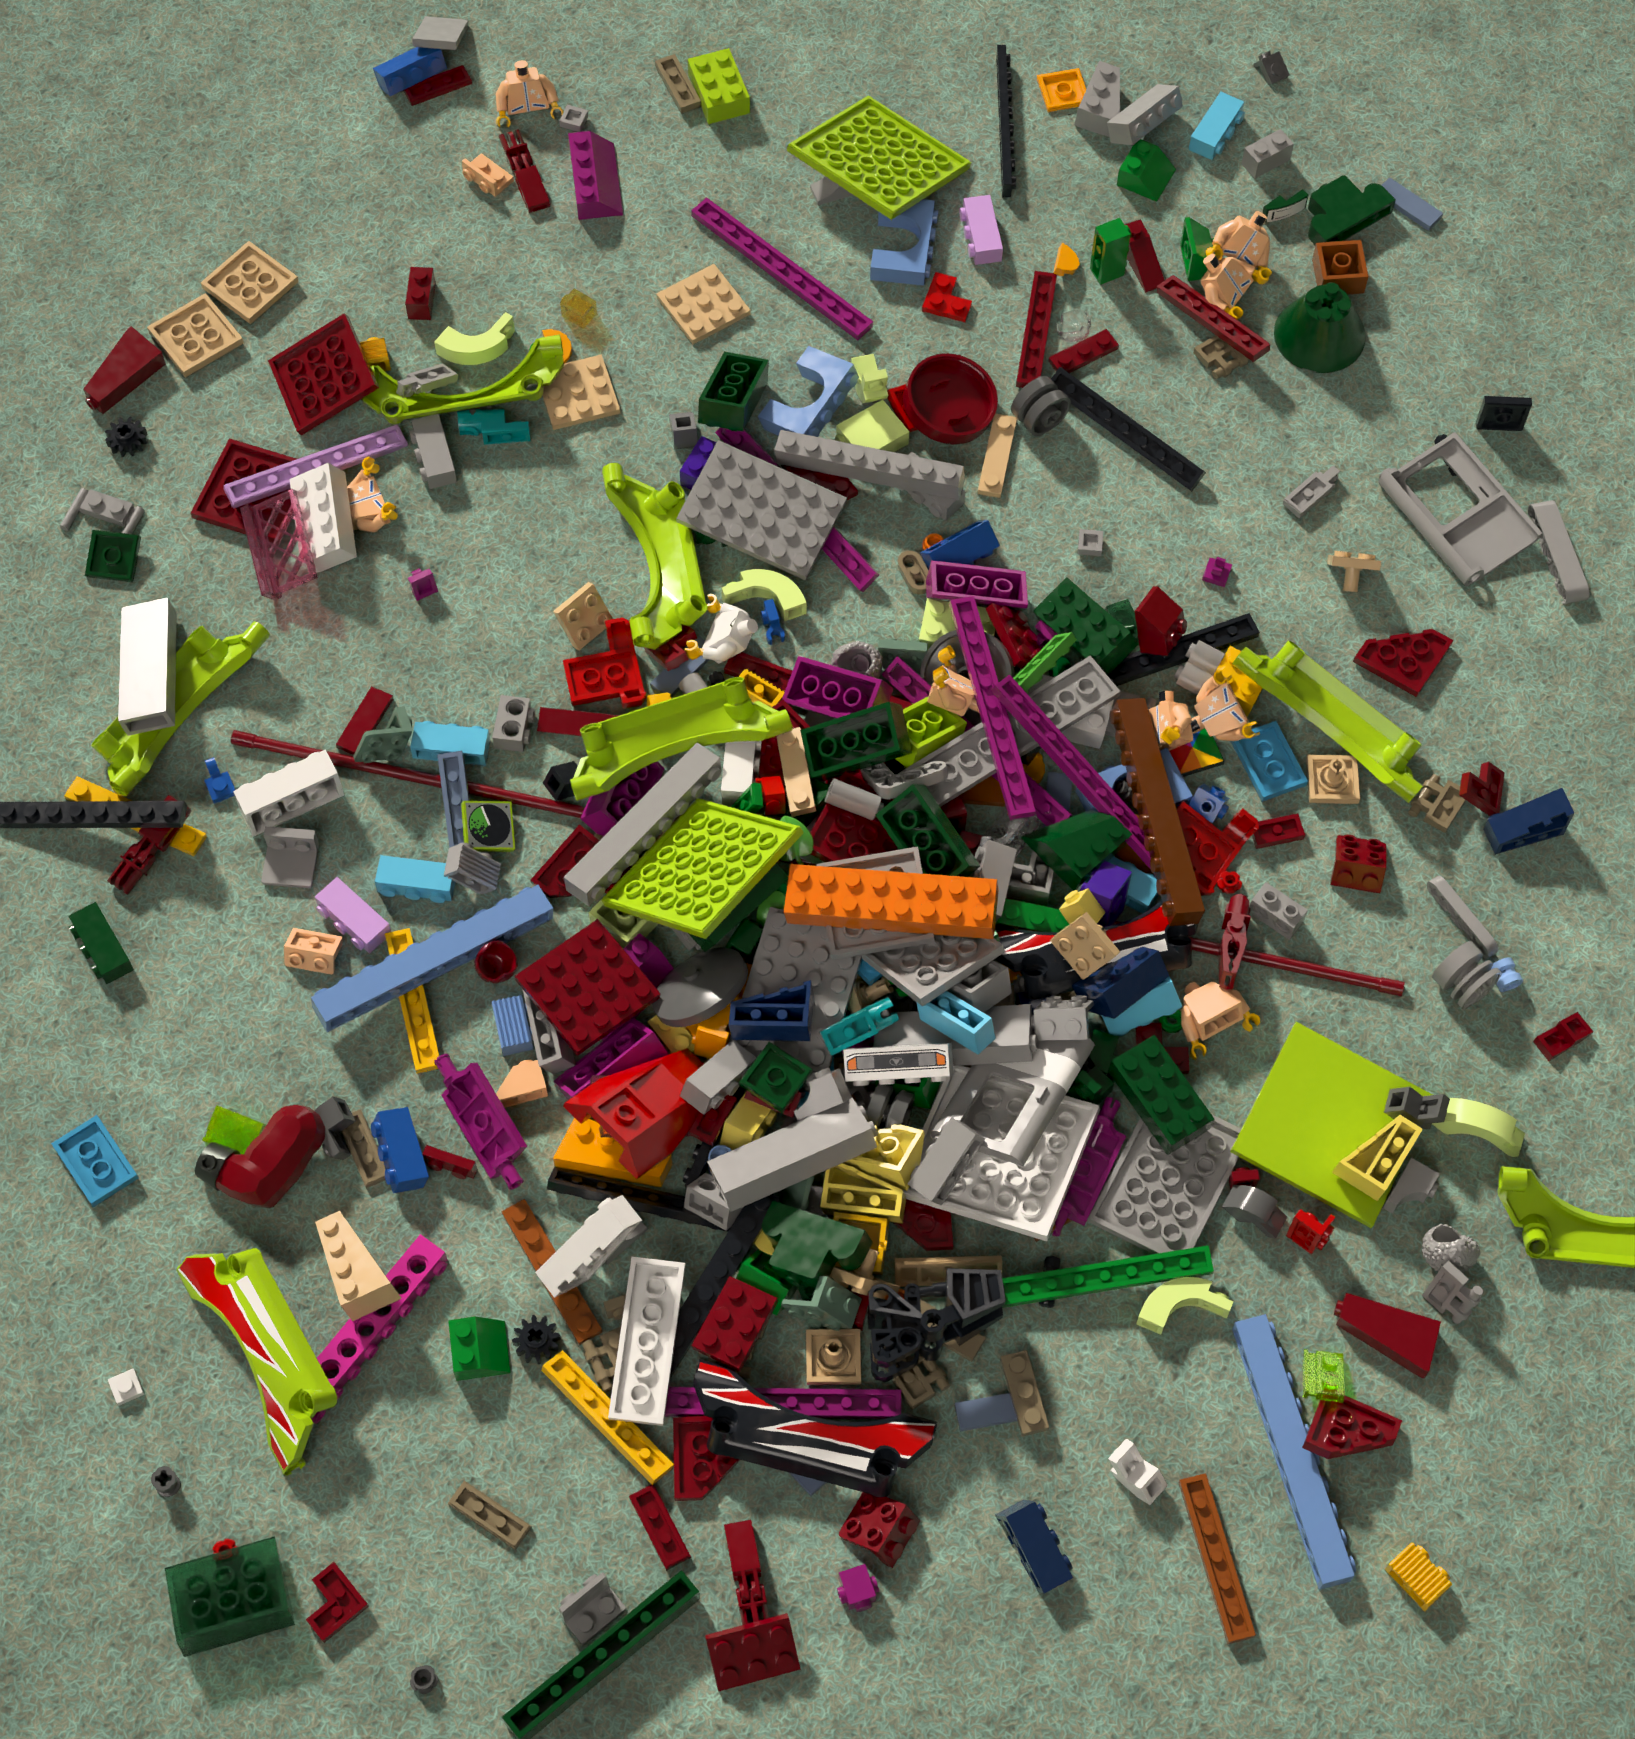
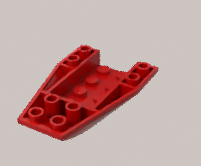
(642, 1108)

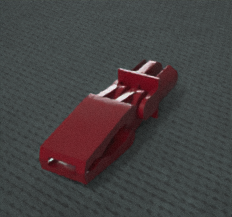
(528, 178)
(128, 872)
(1234, 938)
(746, 1566)

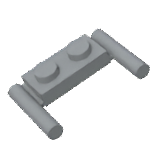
(104, 508)

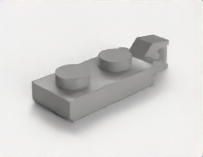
(426, 380)
(1311, 492)

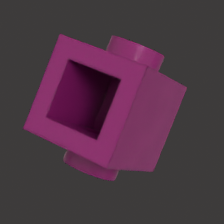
(857, 1588)

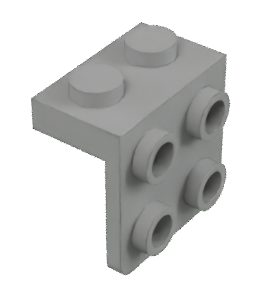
(1062, 1019)

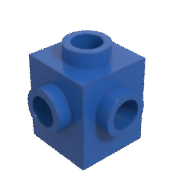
(1209, 795)

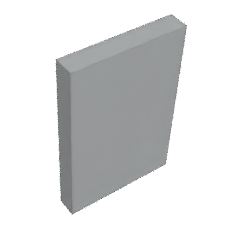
(440, 33)

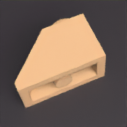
(522, 1084)

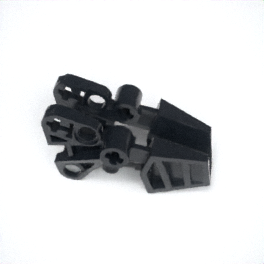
(899, 1328)

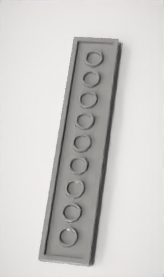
(1063, 701)

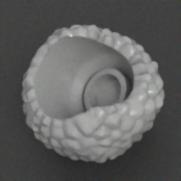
(859, 658)
(1446, 1244)

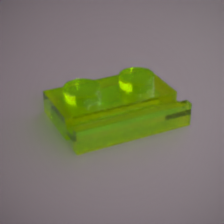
(232, 1129)
(1323, 1375)

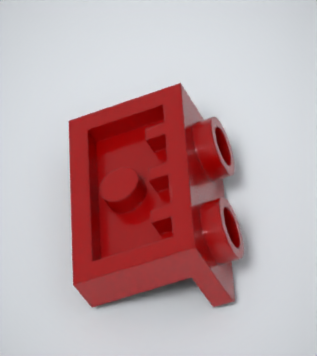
(1309, 1232)

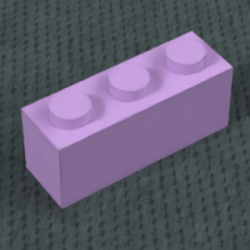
(981, 230)
(352, 915)

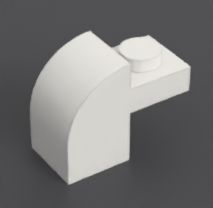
(1136, 1474)

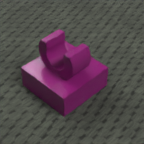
(1217, 571)
(422, 583)
(1045, 633)

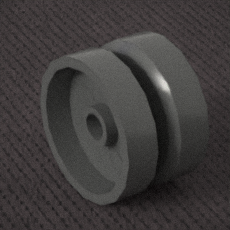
(1040, 405)
(884, 1112)

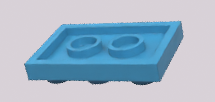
(1270, 762)
(95, 1160)

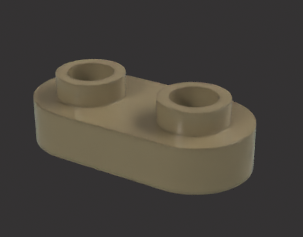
(913, 574)

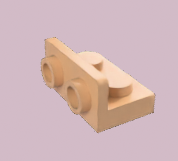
(486, 174)
(312, 951)

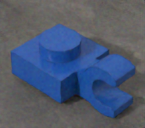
(771, 618)
(219, 785)

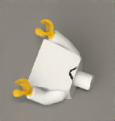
(727, 635)

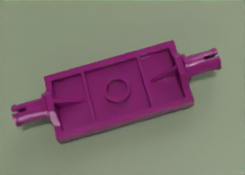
(482, 1119)
(1093, 1168)

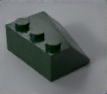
(1079, 844)

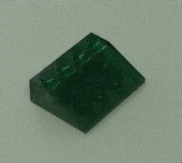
(228, 1597)

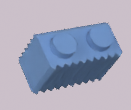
(512, 1025)

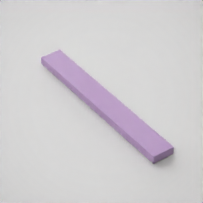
(341, 456)

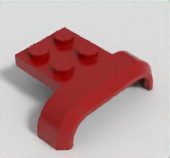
(607, 673)
(1211, 848)

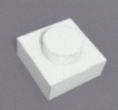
(125, 1387)

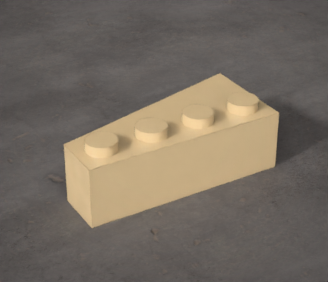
(355, 1273)

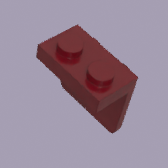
(1359, 863)
(880, 1527)

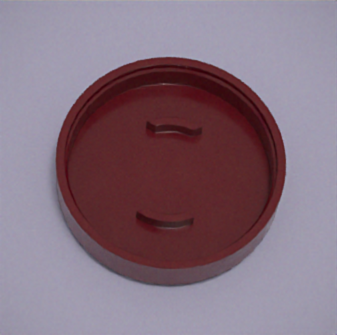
(950, 398)

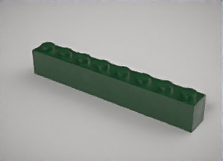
(601, 1657)

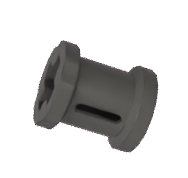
(159, 1477)

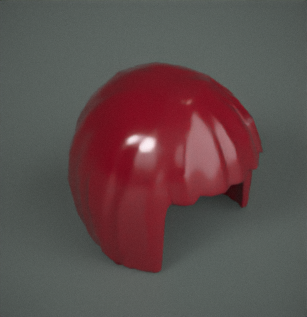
(495, 962)

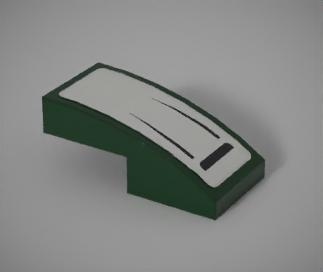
(1281, 208)

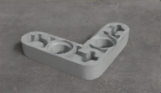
(891, 785)

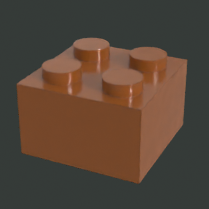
(1342, 264)

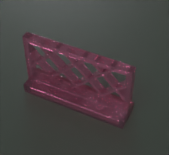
(263, 554)

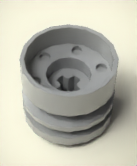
(1462, 970)

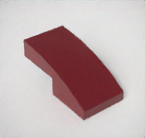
(1563, 1036)

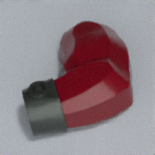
(270, 1161)

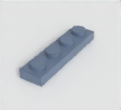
(454, 792)

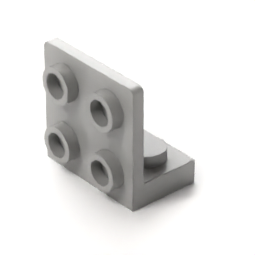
(290, 857)
(591, 1608)

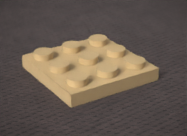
(249, 282)
(703, 304)
(195, 335)
(580, 393)

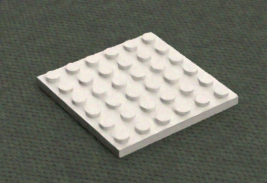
(1002, 1192)

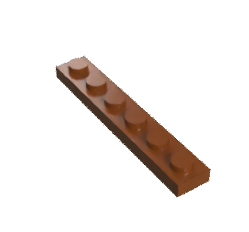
(538, 1251)
(1216, 1559)

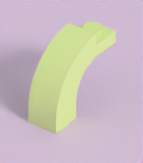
(475, 349)
(871, 381)
(767, 585)
(1483, 1121)
(1177, 1294)

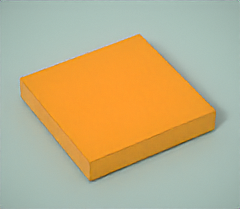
(1062, 89)

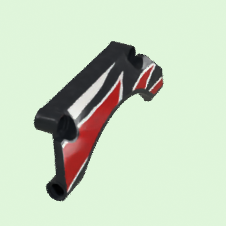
(1050, 974)
(835, 1452)

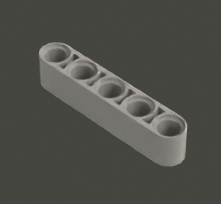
(1559, 552)

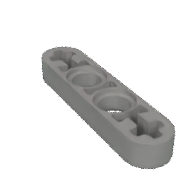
(1462, 916)

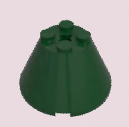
(1320, 330)

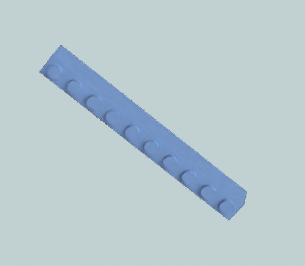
(430, 958)
(1296, 1465)

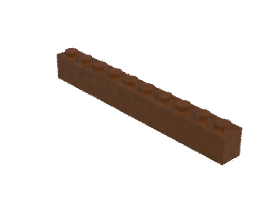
(1157, 812)

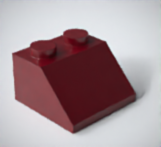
(1159, 623)

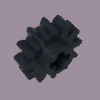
(126, 436)
(532, 1348)

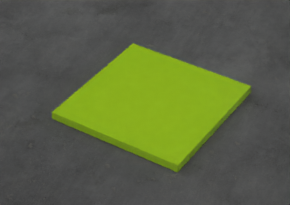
(879, 157)
(702, 867)
(1314, 1114)

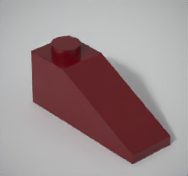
(1143, 257)

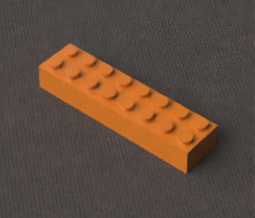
(891, 901)

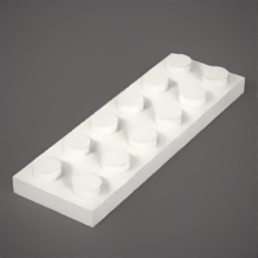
(647, 1341)

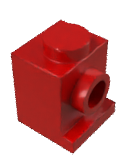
(772, 794)

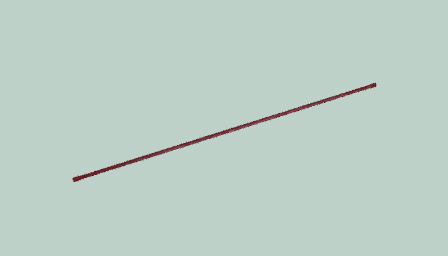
(252, 741)

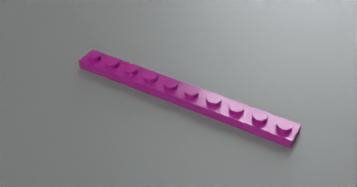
(782, 269)
(836, 545)
(916, 689)
(992, 711)
(1069, 760)
(811, 1402)

